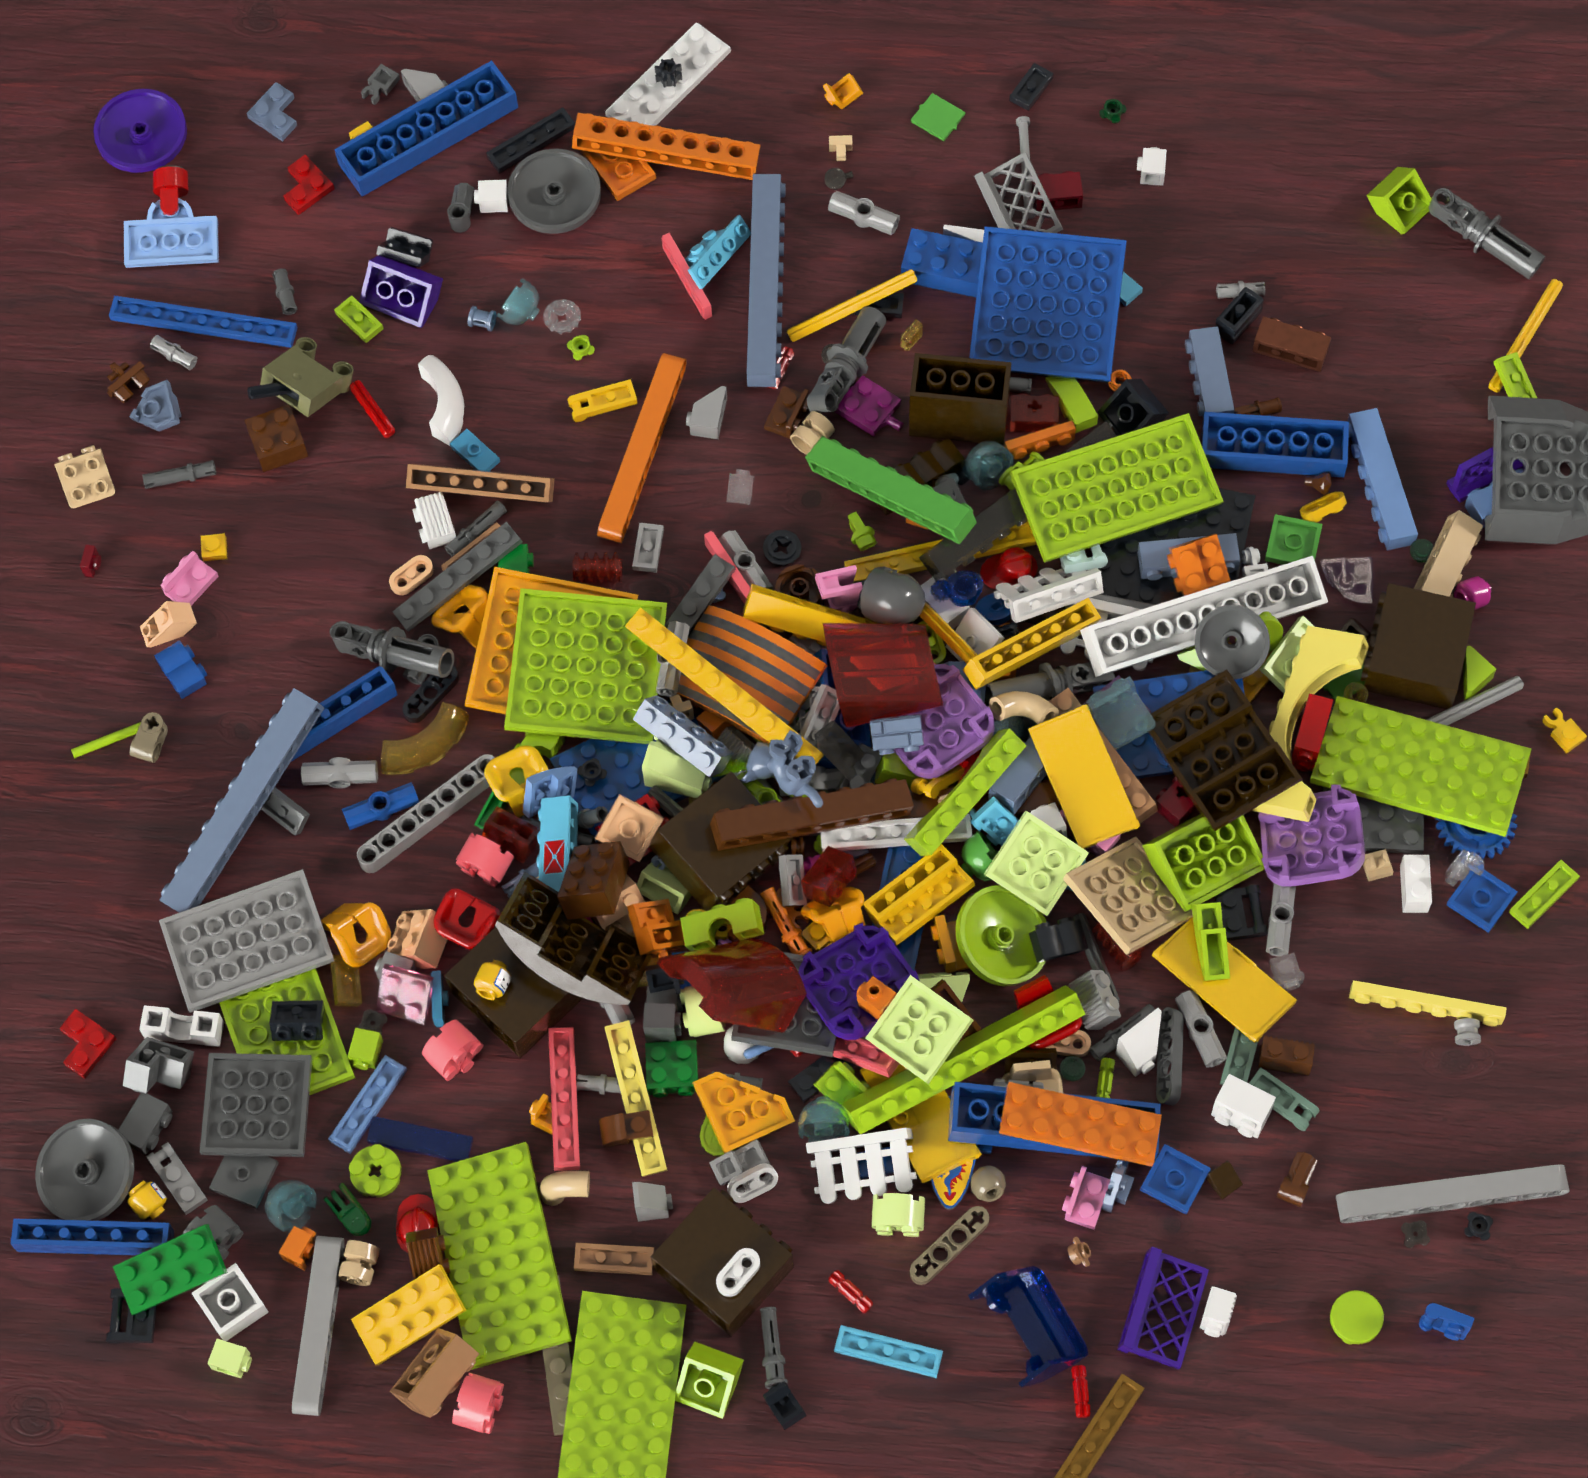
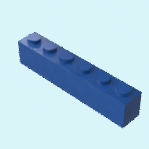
(349, 706)
(88, 1236)

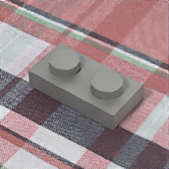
(648, 547)
(791, 874)

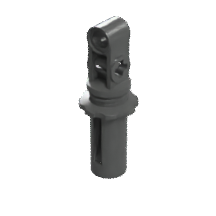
(1485, 232)
(846, 361)
(392, 649)
(1050, 681)

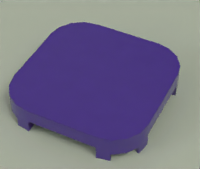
(838, 971)

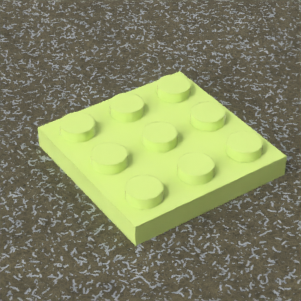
(1035, 863)
(919, 1029)

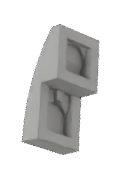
(738, 1161)

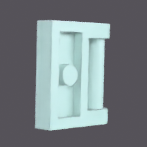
(1079, 562)

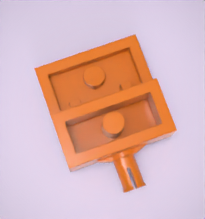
(655, 927)

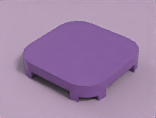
(950, 730)
(1315, 850)

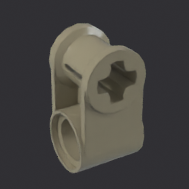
(148, 742)

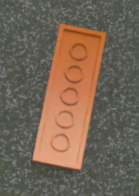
(1080, 1124)

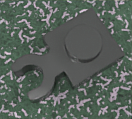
(380, 81)

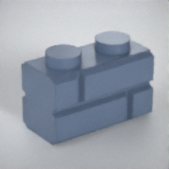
(897, 733)

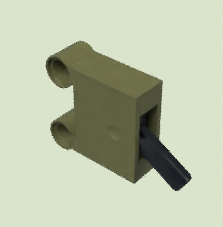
(301, 379)

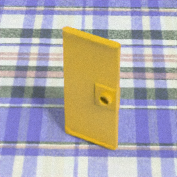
(1083, 777)
(1246, 999)
(929, 1125)

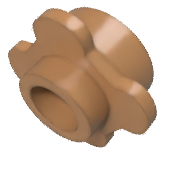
(1079, 1252)

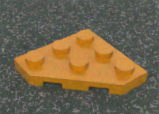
(740, 1110)

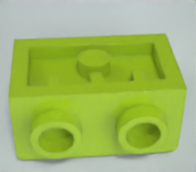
(840, 1083)

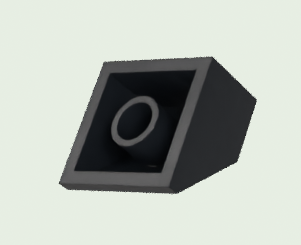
(1132, 408)

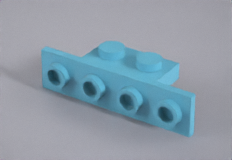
(716, 250)

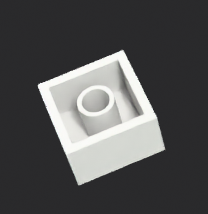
(1242, 1106)
(230, 1303)

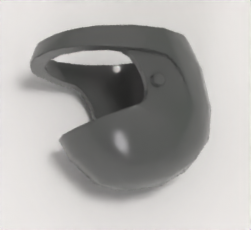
(891, 597)

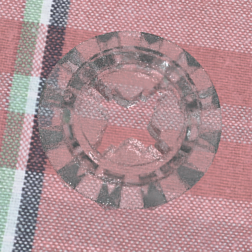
(560, 308)

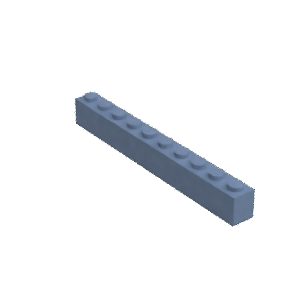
(764, 280)
(242, 802)

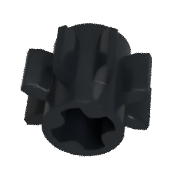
(668, 72)

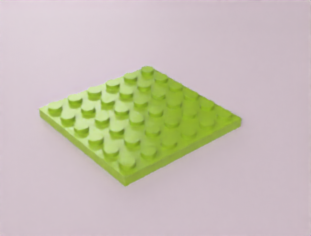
(580, 667)

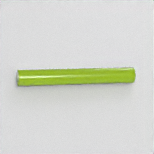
(105, 740)

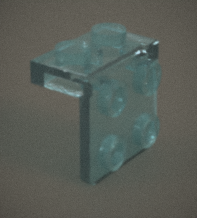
(1120, 713)

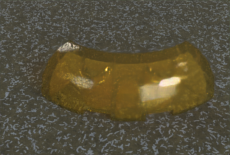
(428, 745)

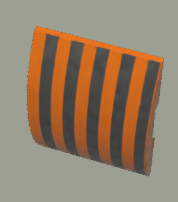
(757, 661)

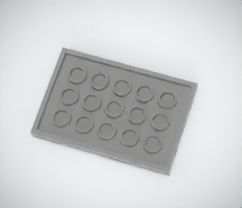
(246, 941)

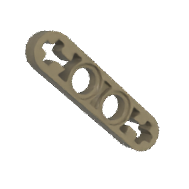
(945, 1241)

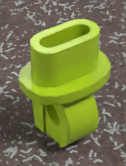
(862, 534)

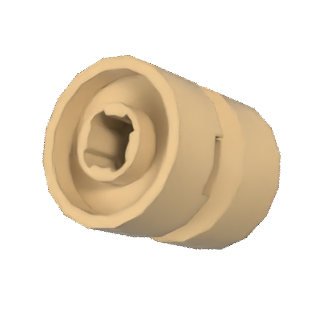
(813, 428)
(358, 1263)

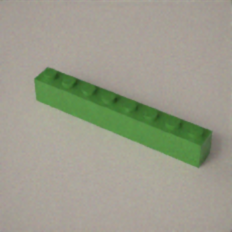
(891, 489)

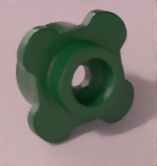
(1112, 105)

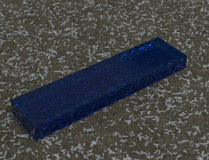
(419, 1139)

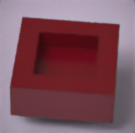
(90, 561)

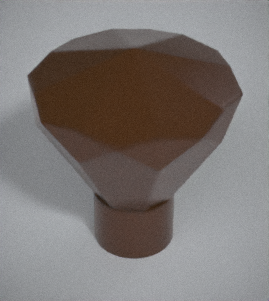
(1320, 482)

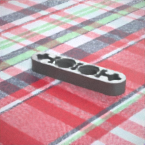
(1169, 1085)

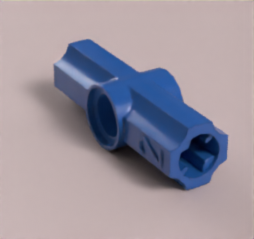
(395, 800)

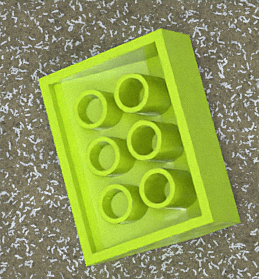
(1204, 862)

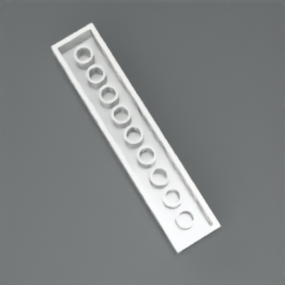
(1174, 623)

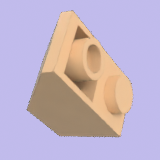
(168, 623)

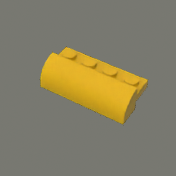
(918, 894)

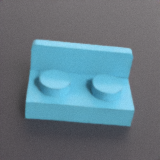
(994, 820)

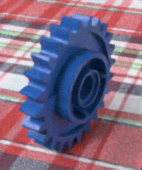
(1475, 840)

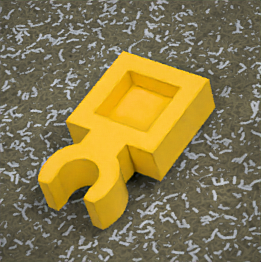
(1567, 733)

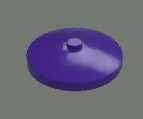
(140, 130)

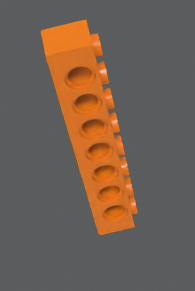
(673, 154)

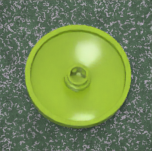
(995, 936)

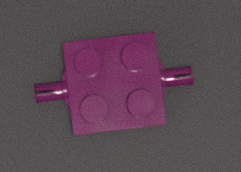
(869, 407)

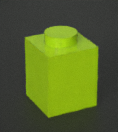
(365, 1049)

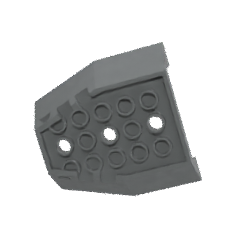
(1539, 501)

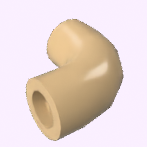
(1022, 704)
(564, 1184)

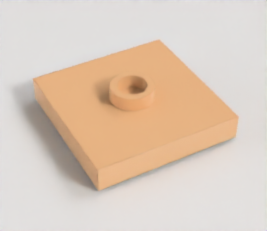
(631, 825)

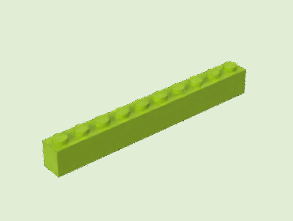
(966, 1059)

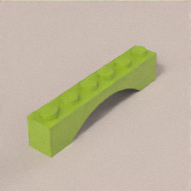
(988, 767)

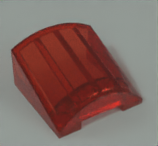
(881, 670)
(742, 982)

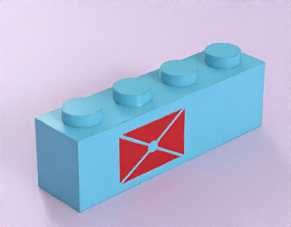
(556, 838)

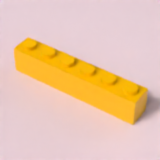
(793, 614)
(1030, 643)

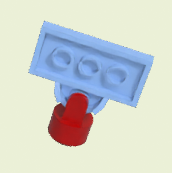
(171, 230)

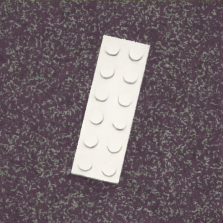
(648, 100)

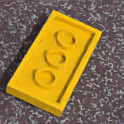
(408, 1314)

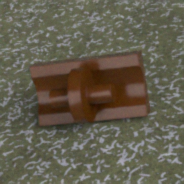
(119, 387)

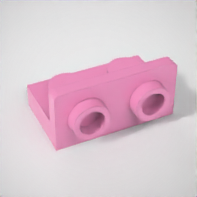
(188, 579)
(1087, 1198)

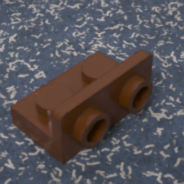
(787, 412)

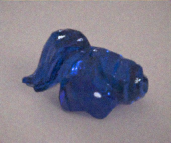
(960, 588)

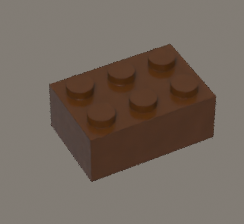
(593, 880)

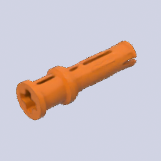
(770, 897)

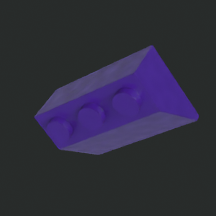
(400, 290)

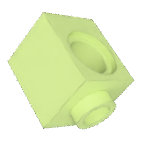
(229, 1358)

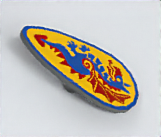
(953, 1185)

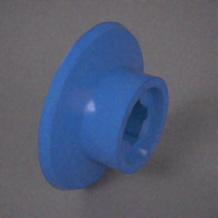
(993, 610)

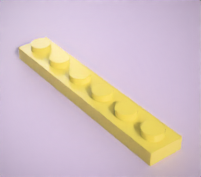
(1417, 1001)
(635, 1094)

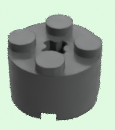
(223, 1228)

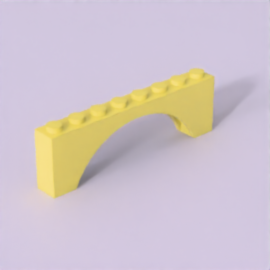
(1321, 658)

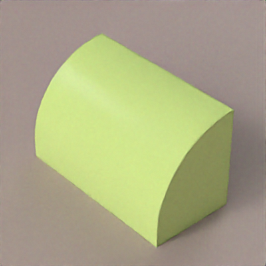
(662, 884)

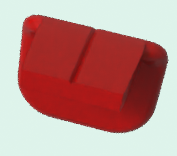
(453, 906)
(1033, 991)

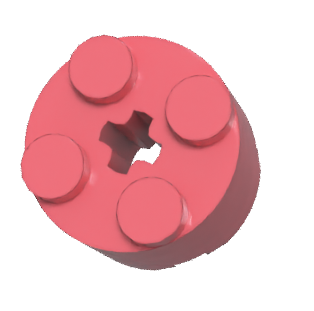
(485, 859)
(452, 1050)
(477, 1403)

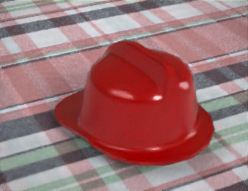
(1008, 567)
(415, 1214)

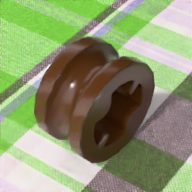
(797, 846)

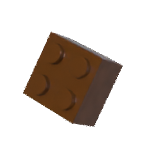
(276, 438)

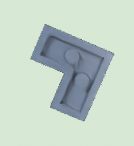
(269, 114)

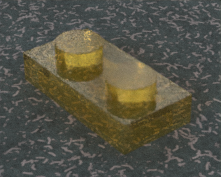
(345, 983)

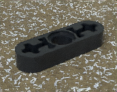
(413, 700)

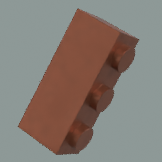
(1291, 343)

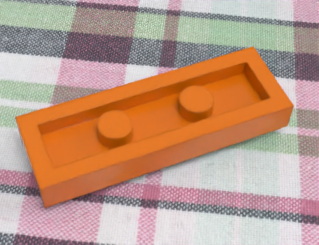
(1041, 440)

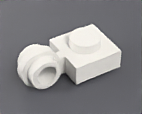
(1251, 558)

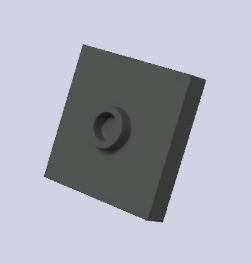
(244, 1178)

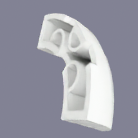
(449, 414)

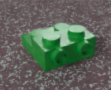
(671, 1068)

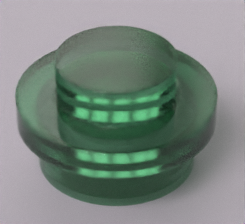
(1421, 550)
(1072, 1068)

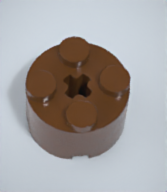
(799, 579)

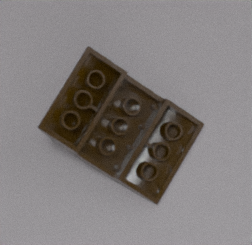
(1221, 751)
(572, 951)

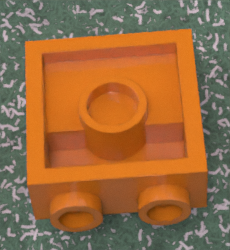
(1198, 564)

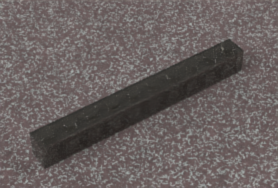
(993, 522)

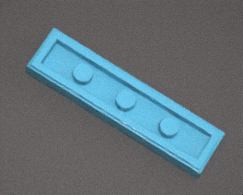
(888, 1351)

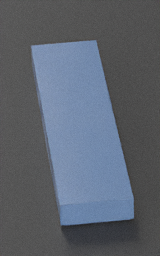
(367, 1104)

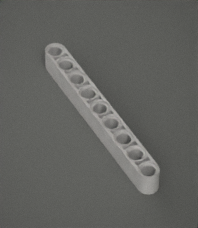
(1452, 1193)

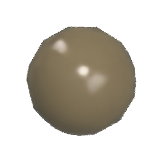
(988, 1183)

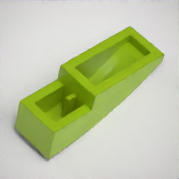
(1073, 402)
(1211, 940)

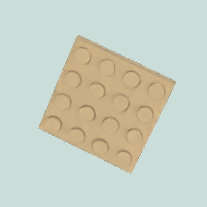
(1127, 896)

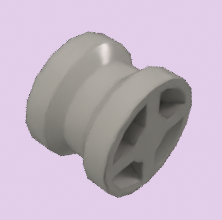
(1467, 1031)

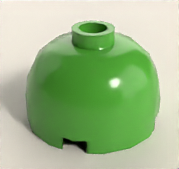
(977, 855)

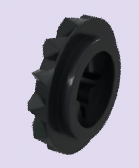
(784, 538)

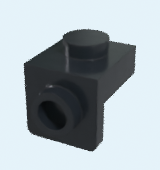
(659, 980)
(784, 1405)

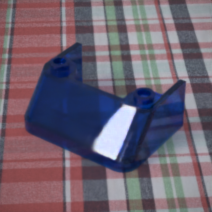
(1038, 1319)

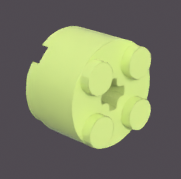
(695, 1018)
(898, 1213)

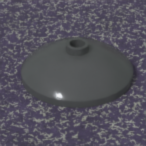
(1239, 658)

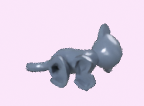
(778, 761)

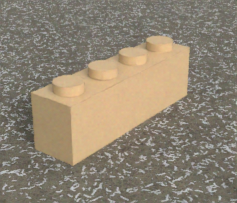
(1449, 554)

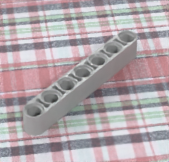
(424, 824)
(318, 1326)

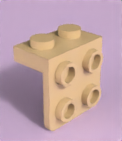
(84, 477)

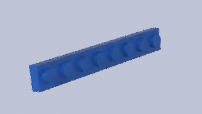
(203, 321)

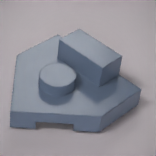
(157, 407)
(1118, 1187)

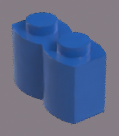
(181, 669)

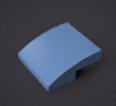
(548, 784)

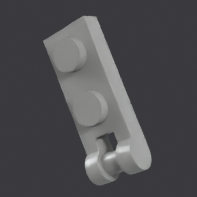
(177, 1179)

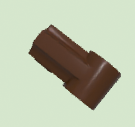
(1296, 1182)

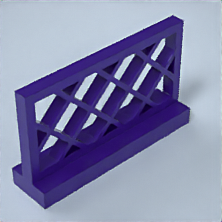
(1474, 474)
(1141, 1301)

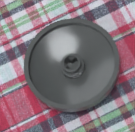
(554, 191)
(84, 1170)

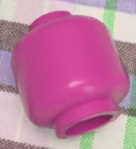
(1474, 590)

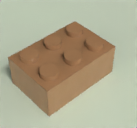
(434, 1373)

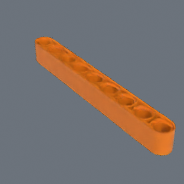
(642, 448)

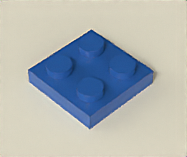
(1482, 899)
(1175, 1179)

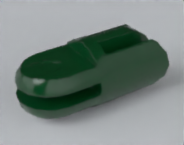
(352, 1215)

